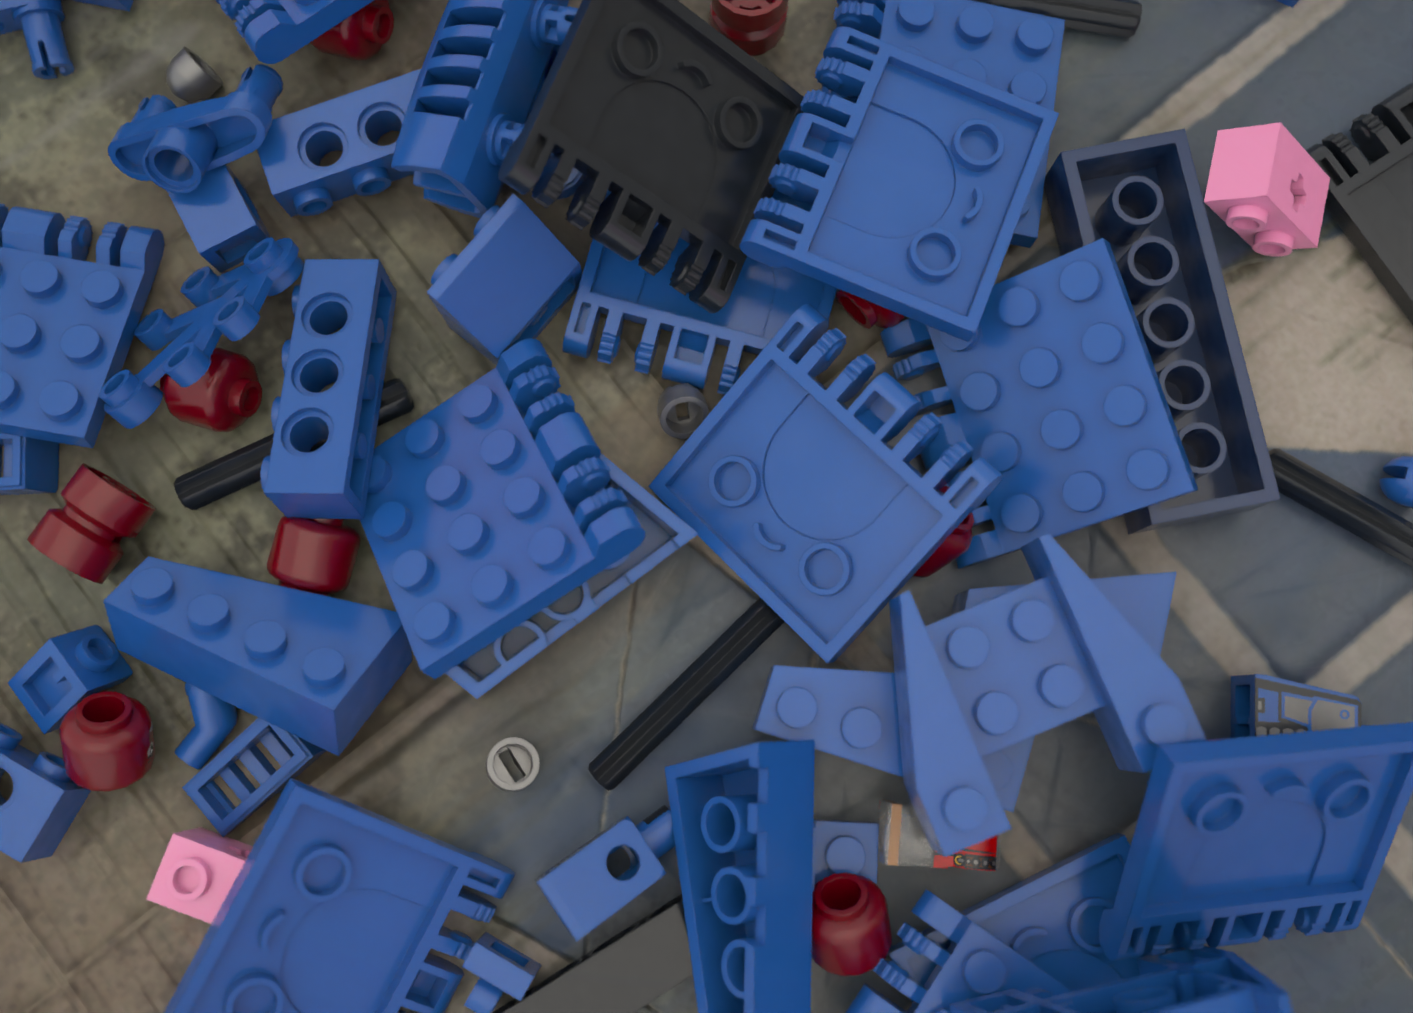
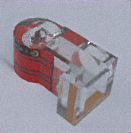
(905, 843)

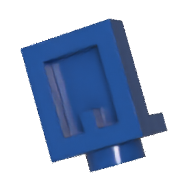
(66, 673)
(845, 848)

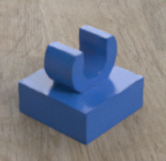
(500, 971)

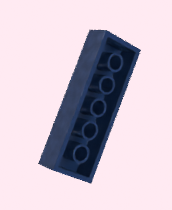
(1153, 214)

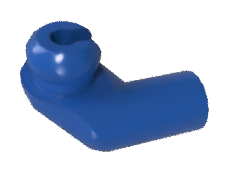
(213, 724)

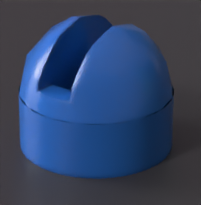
(1401, 487)

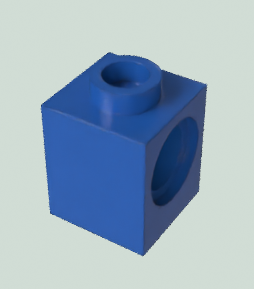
(220, 218)

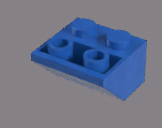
(505, 280)

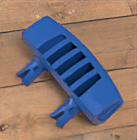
(477, 96)

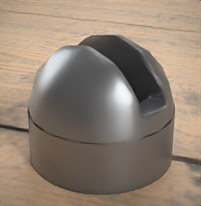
(191, 77)
(696, 407)
(524, 757)

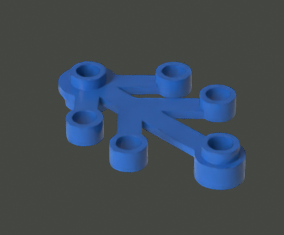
(266, 272)

